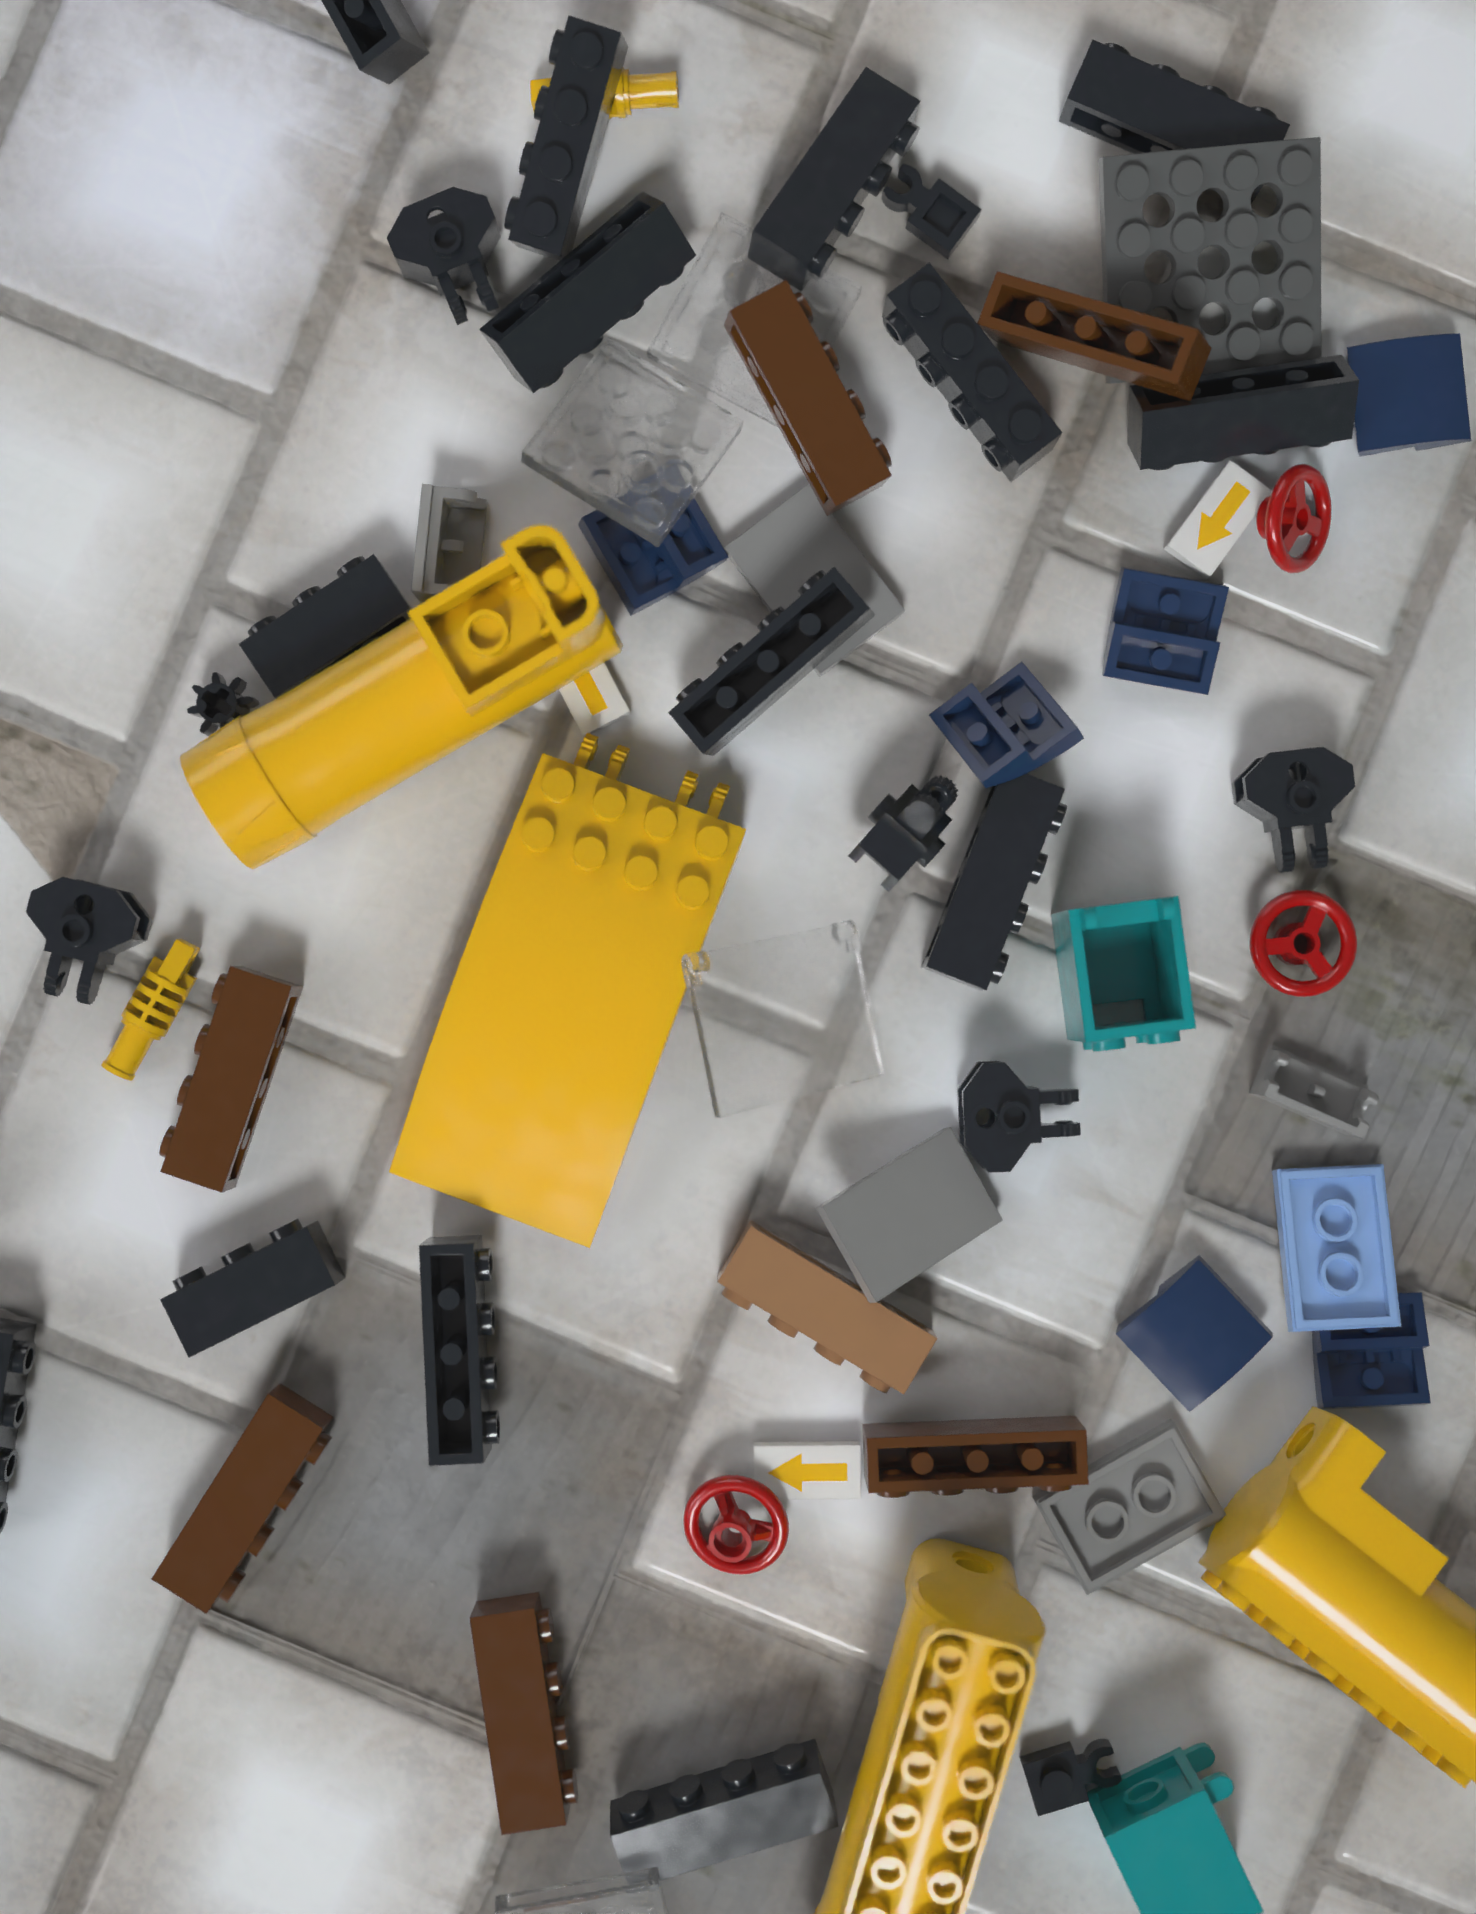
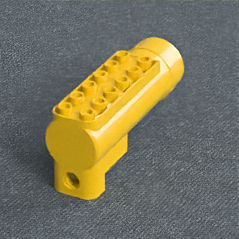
(403, 699)
(1352, 1590)
(938, 1737)

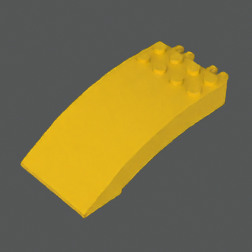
(566, 995)

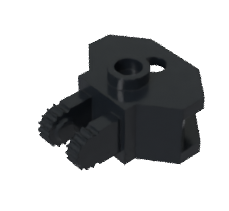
(448, 247)
(1296, 803)
(908, 829)
(76, 931)
(1013, 1115)

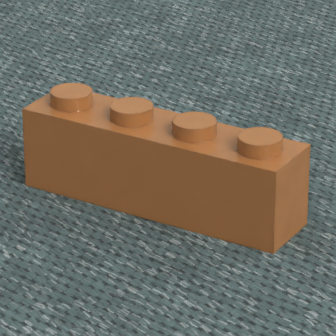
(826, 1308)

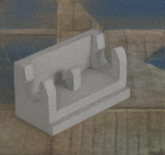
(447, 539)
(1313, 1092)

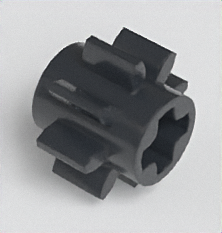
(209, 696)

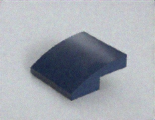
(1410, 394)
(649, 573)
(1164, 630)
(1006, 727)
(1194, 1333)
(1374, 1363)

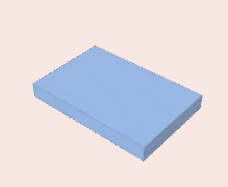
(1336, 1248)

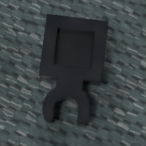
(938, 215)
(1060, 1777)

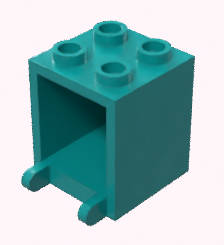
(1124, 956)
(1171, 1838)

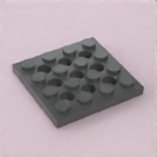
(1233, 172)

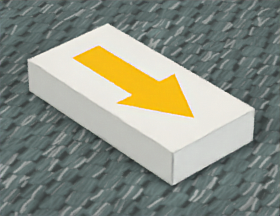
(1218, 520)
(594, 700)
(809, 1469)

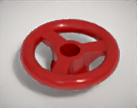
(1287, 516)
(1283, 943)
(729, 1549)

